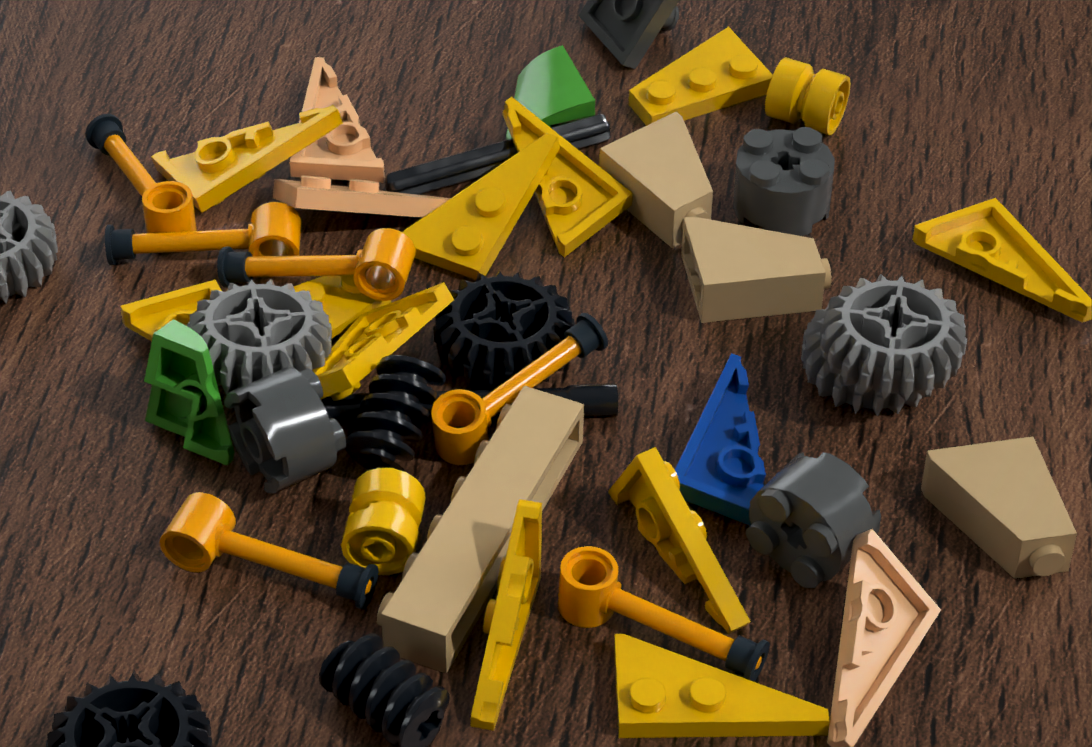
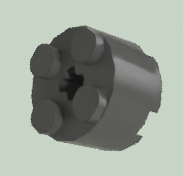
(783, 180)
(284, 428)
(811, 517)

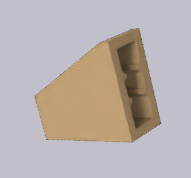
(662, 174)
(751, 270)
(1003, 504)

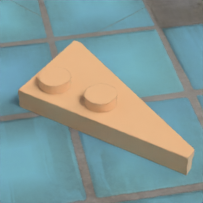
(346, 149)
(359, 197)
(880, 631)

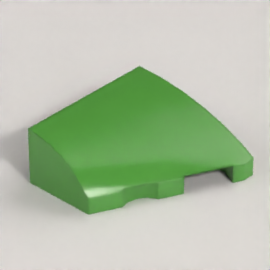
(554, 89)
(186, 392)

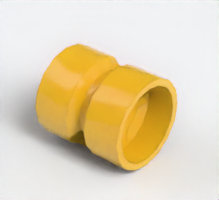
(801, 94)
(383, 520)

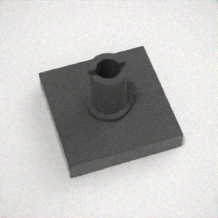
(629, 25)

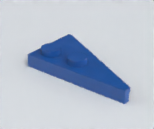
(721, 458)

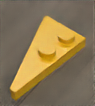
(243, 155)
(575, 191)

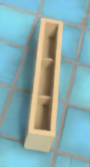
(461, 560)

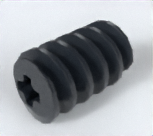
(391, 409)
(385, 691)

